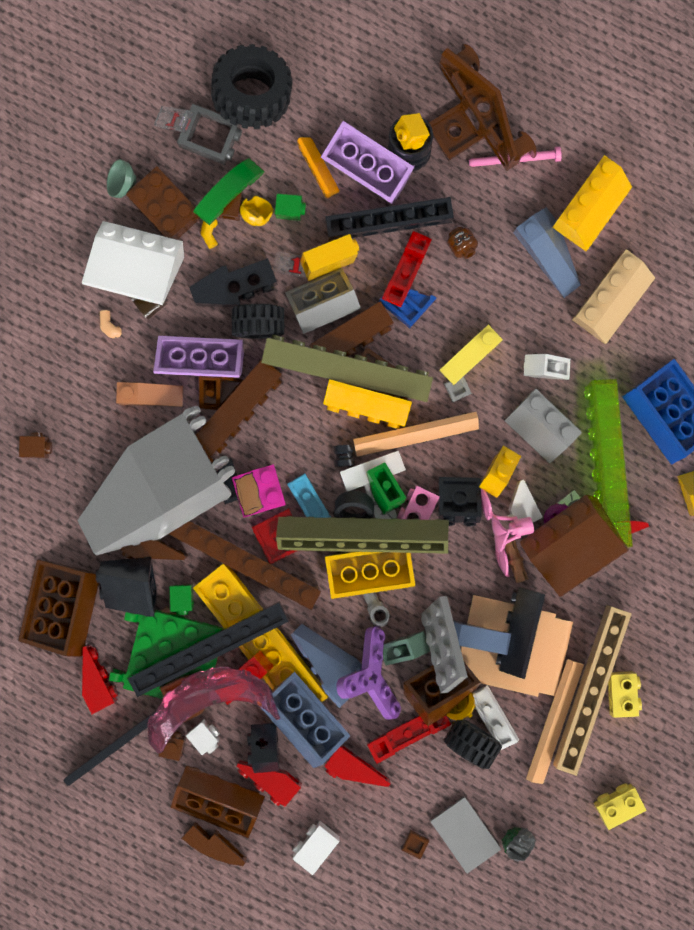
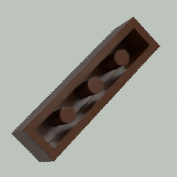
(357, 331)

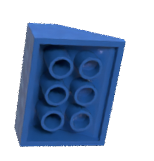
(666, 410)

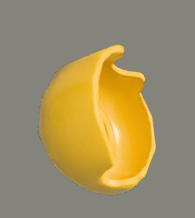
(256, 211)

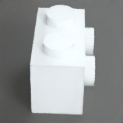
(315, 847)

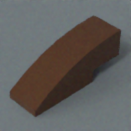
(213, 845)

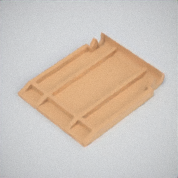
(546, 656)

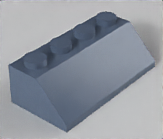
(306, 721)

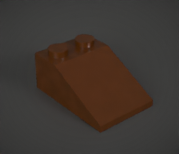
(426, 697)

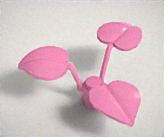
(517, 528)

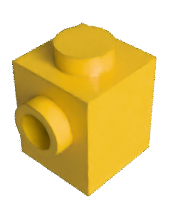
(411, 131)

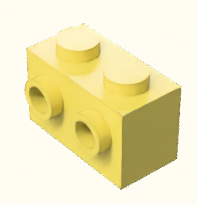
(624, 694)
(619, 805)

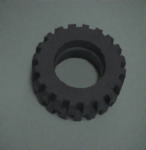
(255, 64)

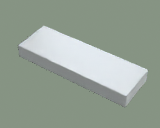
(494, 717)

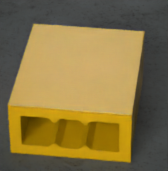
(329, 257)

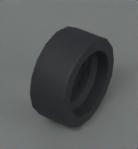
(356, 499)

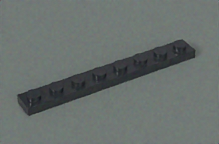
(208, 649)

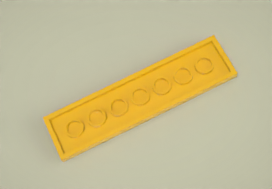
(233, 602)

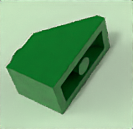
(385, 488)

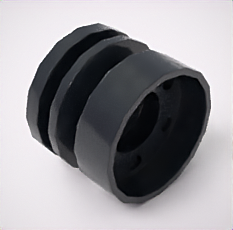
(415, 157)

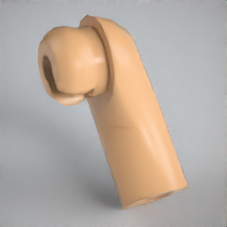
(107, 327)

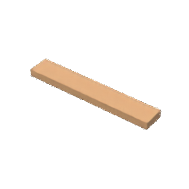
(416, 434)
(555, 721)

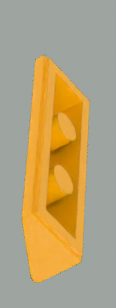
(317, 166)

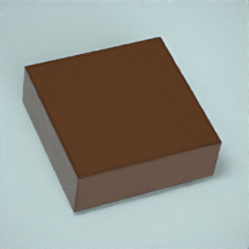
(415, 844)

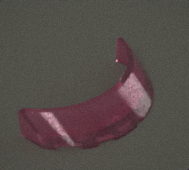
(204, 690)

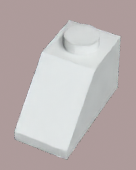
(546, 366)
(523, 504)

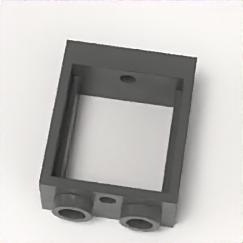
(227, 153)

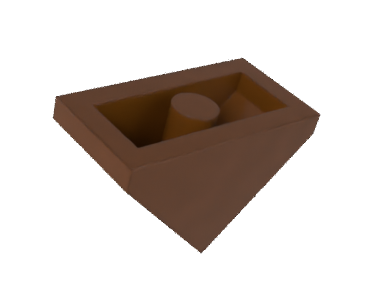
(215, 390)

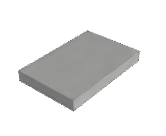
(465, 834)

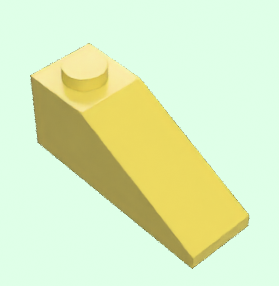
(471, 354)

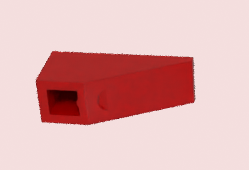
(95, 685)
(278, 784)

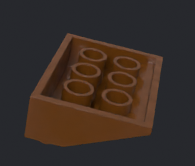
(574, 545)
(59, 608)

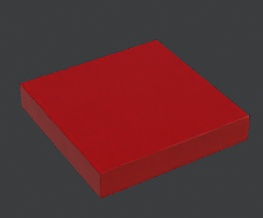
(266, 536)

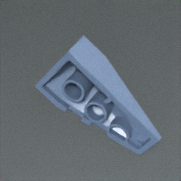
(549, 250)
(327, 660)

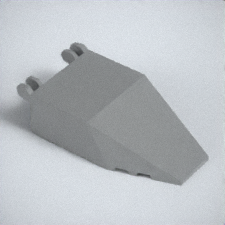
(155, 487)

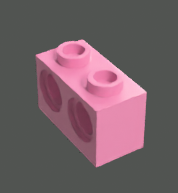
(423, 512)

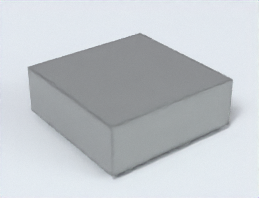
(457, 391)

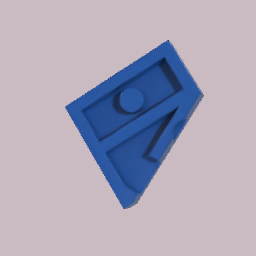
(412, 308)

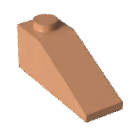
(149, 394)

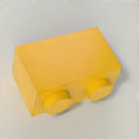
(500, 471)

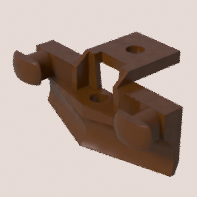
(493, 124)

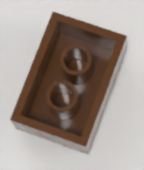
(163, 204)

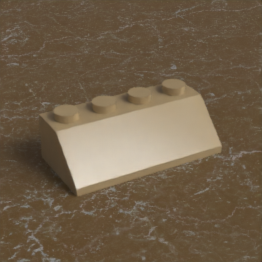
(614, 297)

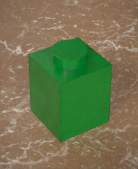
(289, 207)
(181, 599)

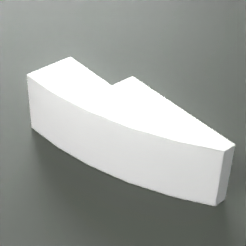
(357, 476)

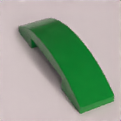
(227, 189)

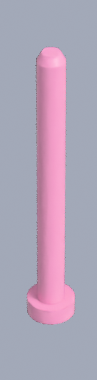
(493, 160)

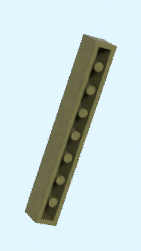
(346, 369)
(363, 535)

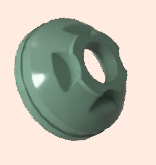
(120, 179)

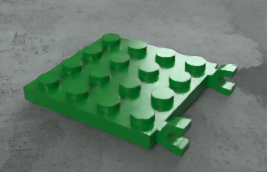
(160, 638)

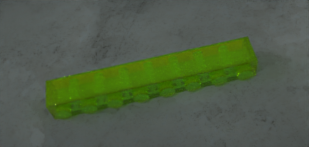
(609, 454)

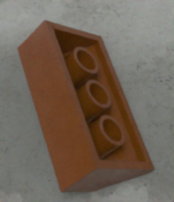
(217, 801)

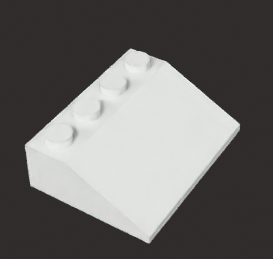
(133, 262)

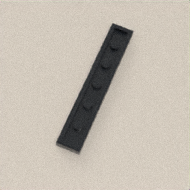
(107, 751)

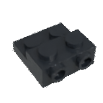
(460, 500)

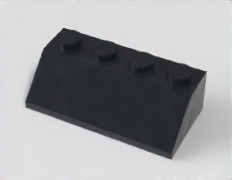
(523, 627)

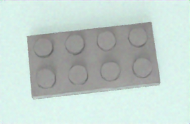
(443, 645)

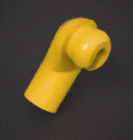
(206, 233)

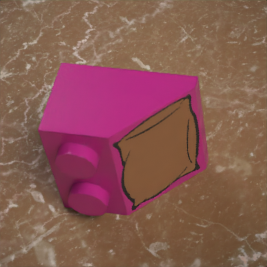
(258, 491)

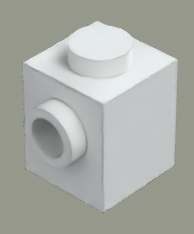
(204, 737)

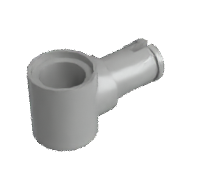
(374, 606)

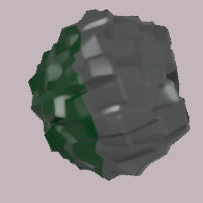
(518, 843)

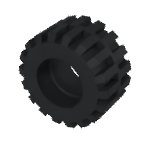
(257, 321)
(472, 743)

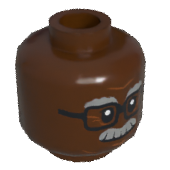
(462, 242)

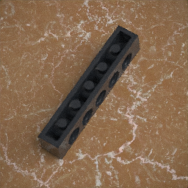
(390, 219)

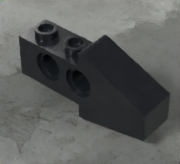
(214, 288)

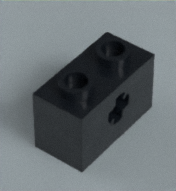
(263, 759)

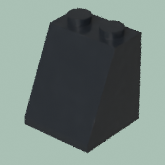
(128, 585)

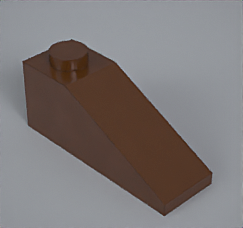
(154, 549)

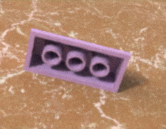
(367, 162)
(199, 356)

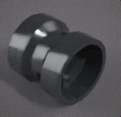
(344, 461)

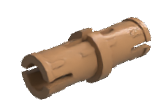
(516, 562)

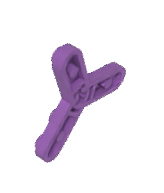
(359, 683)

